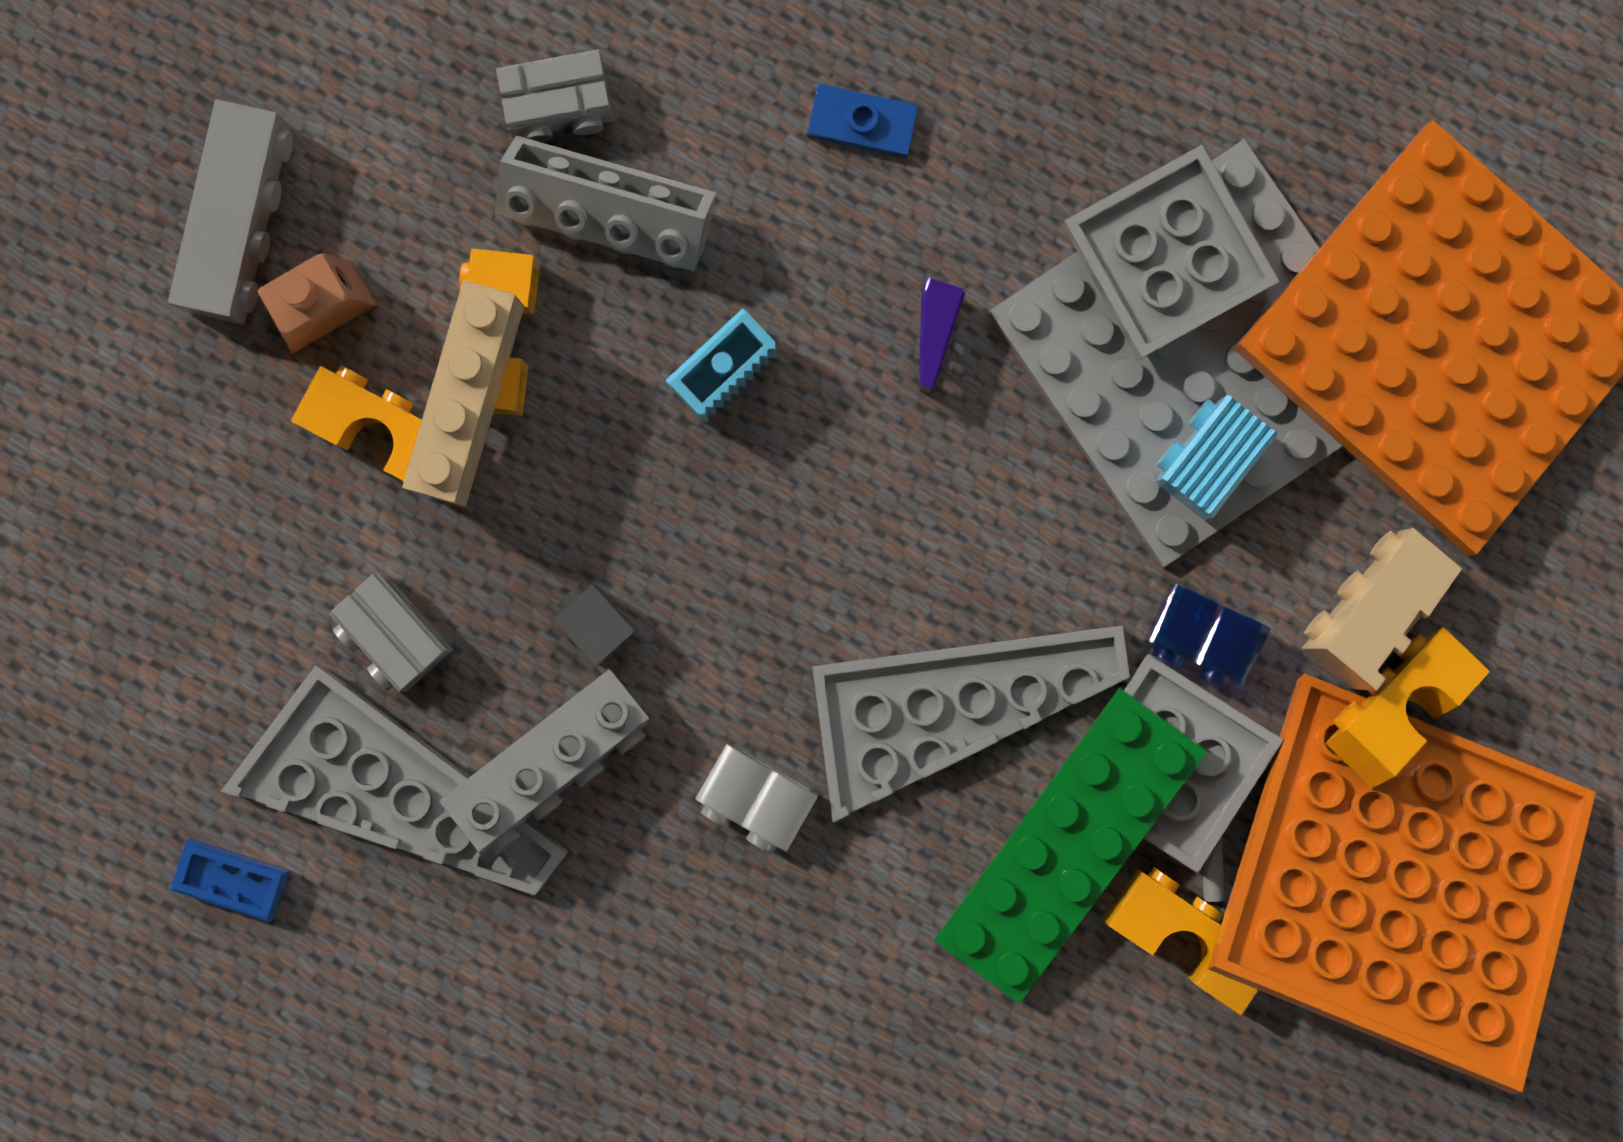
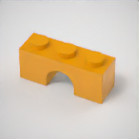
(515, 275)
(340, 407)
(1377, 735)
(1151, 911)

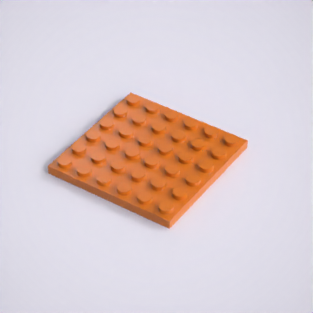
(1446, 338)
(1408, 902)

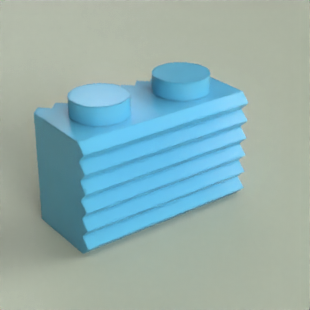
(722, 365)
(1215, 456)

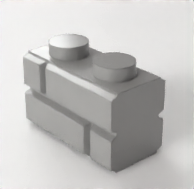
(555, 96)
(389, 633)

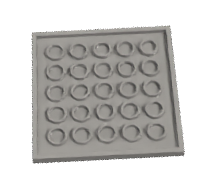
(1134, 410)

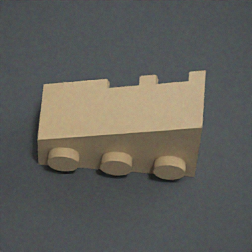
(1380, 608)

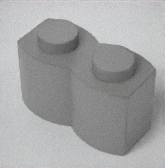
(755, 798)

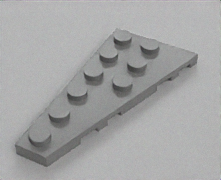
(928, 709)
(372, 778)

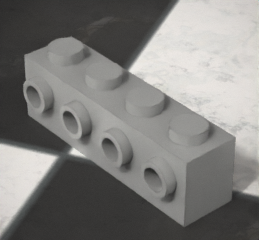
(604, 203)
(231, 212)
(545, 762)

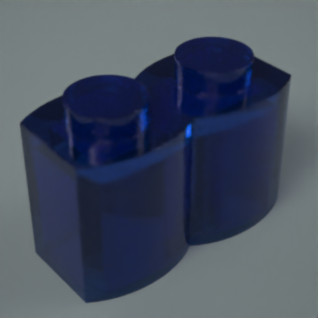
(1207, 636)

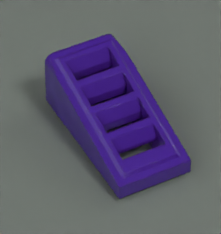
(938, 317)

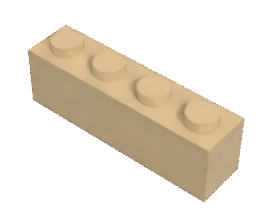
(464, 393)

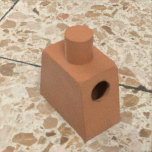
(314, 299)

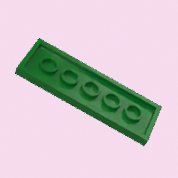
(1070, 845)

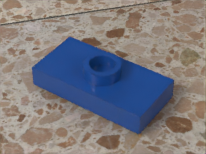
(862, 121)
(230, 880)

